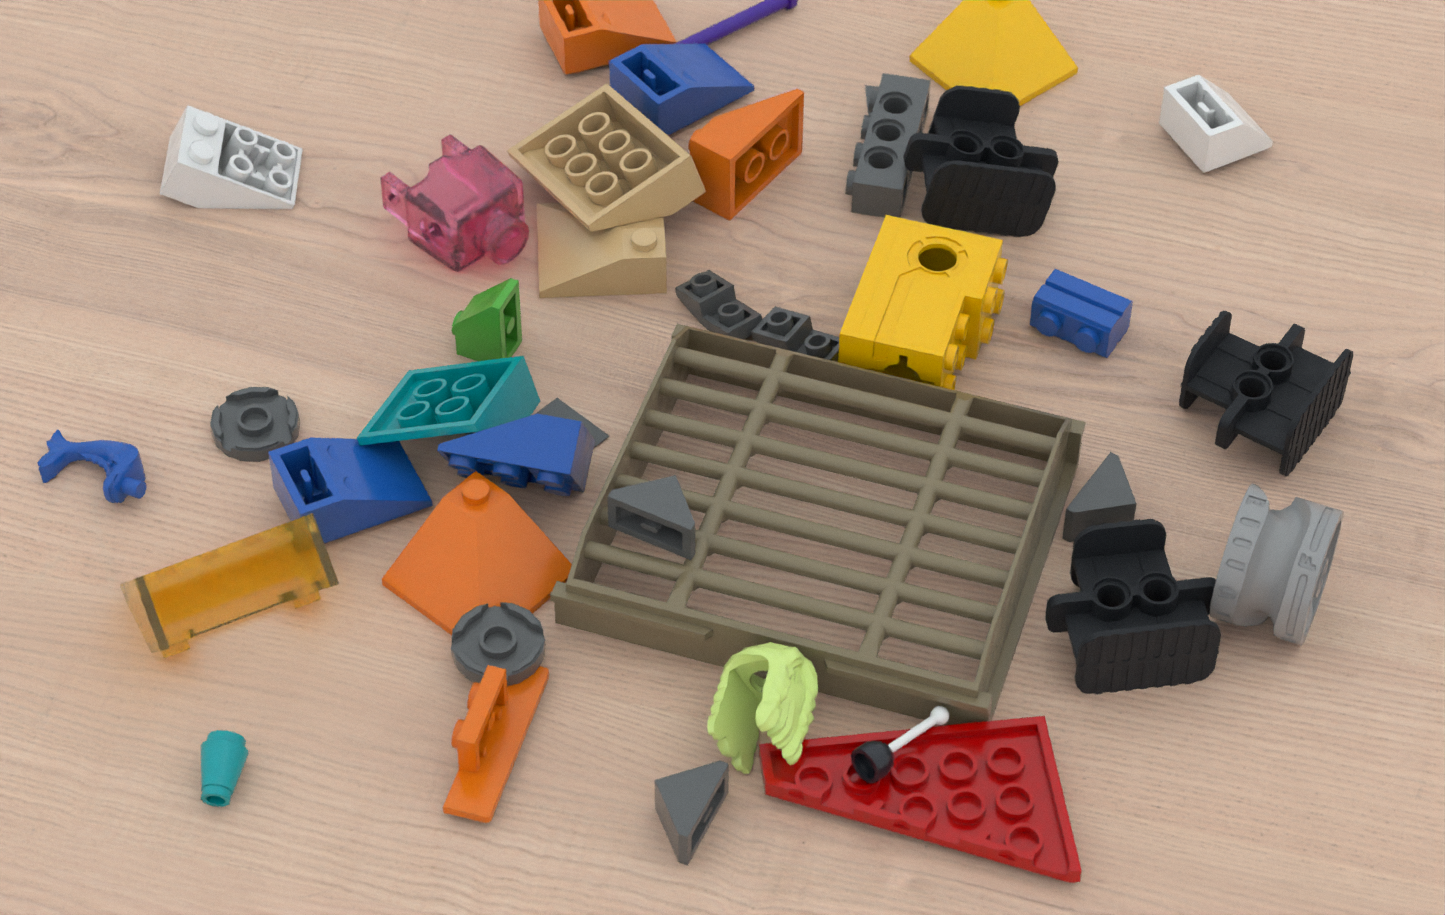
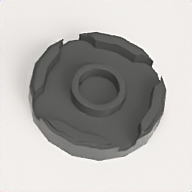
(254, 423)
(500, 638)

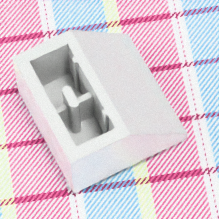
(1209, 124)

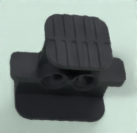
(978, 168)
(1269, 390)
(1131, 616)

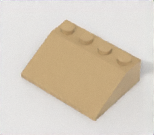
(609, 163)

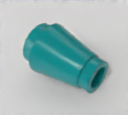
(221, 766)

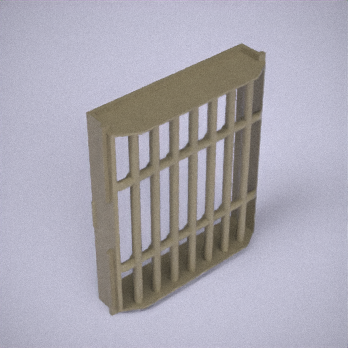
(856, 391)

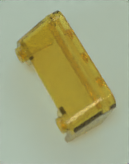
(230, 584)

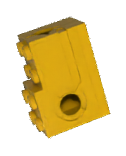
(924, 302)

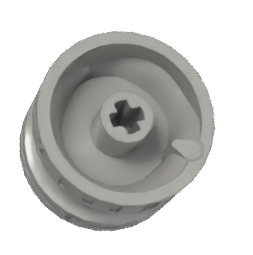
(1276, 565)

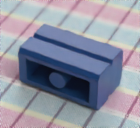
(1080, 313)

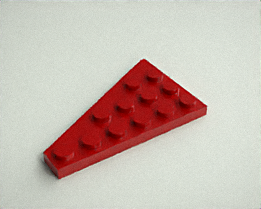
(955, 785)

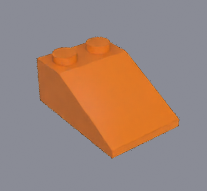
(747, 150)

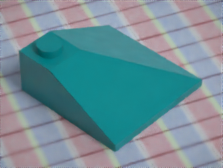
(454, 401)

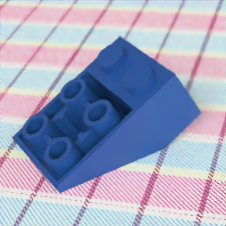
(676, 82)
(527, 450)
(346, 483)

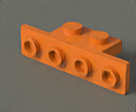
(491, 740)

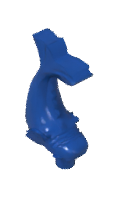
(119, 459)

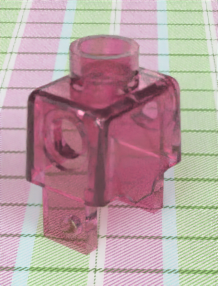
(462, 207)

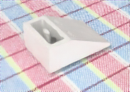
(228, 165)

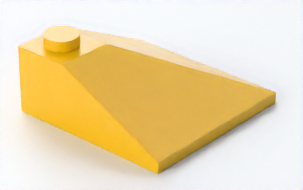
(995, 47)

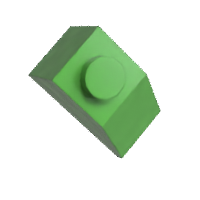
(490, 323)

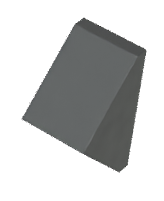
(1101, 500)
(654, 514)
(689, 804)

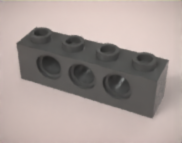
(881, 176)

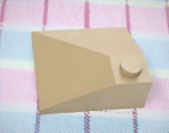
(598, 262)

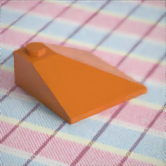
(476, 553)

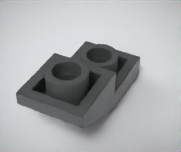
(716, 307)
(795, 333)

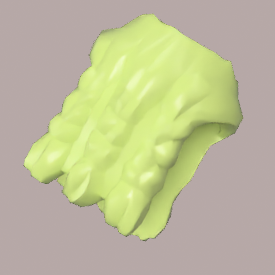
(775, 704)

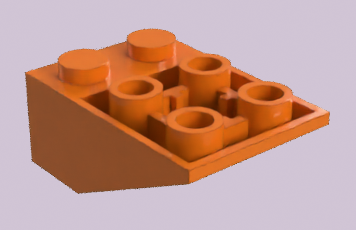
(596, 31)

